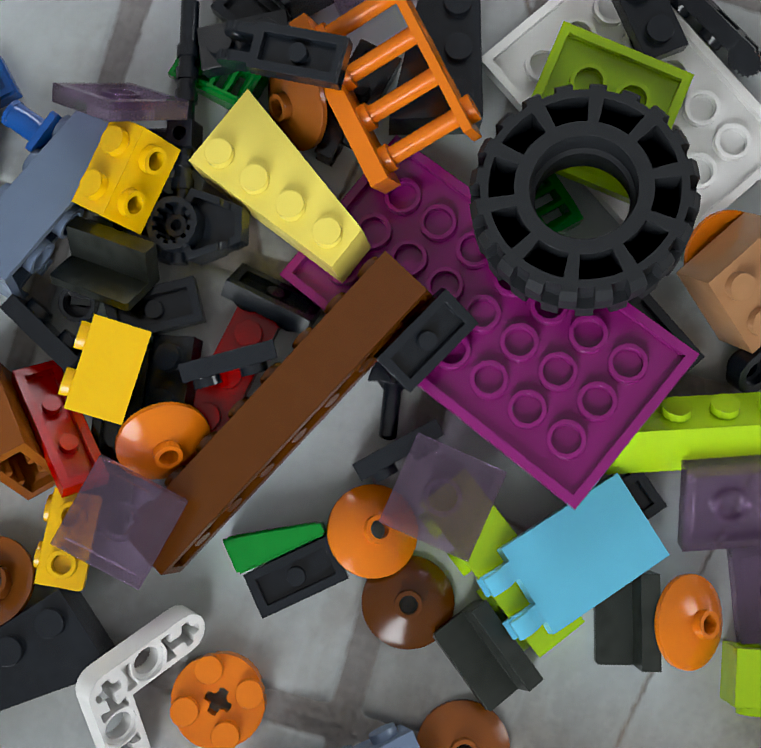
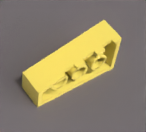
(267, 175)

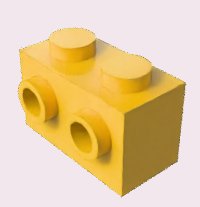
(124, 173)
(106, 368)

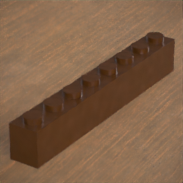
(288, 404)

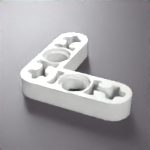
(169, 639)

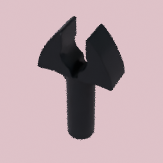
(390, 401)

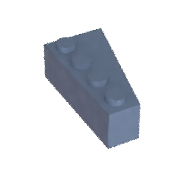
(40, 198)

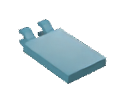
(575, 559)

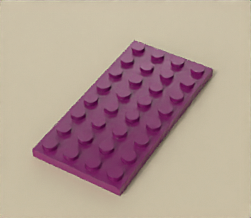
(533, 383)

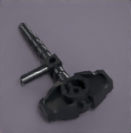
(190, 221)

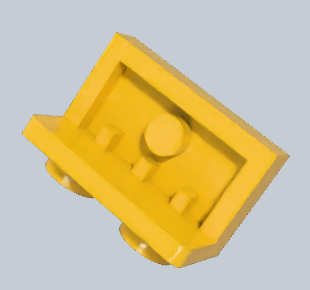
(54, 565)

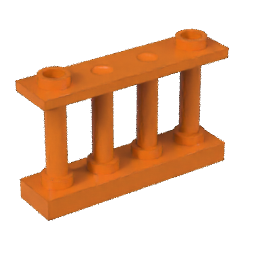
(361, 120)

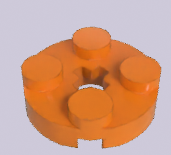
(192, 709)

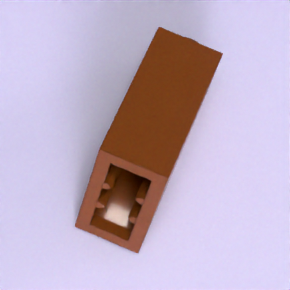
(21, 458)

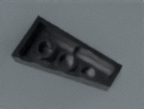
(457, 37)
(49, 647)

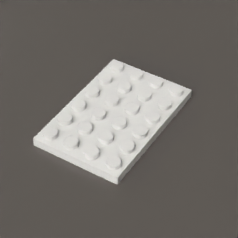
(715, 116)

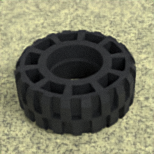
(597, 132)

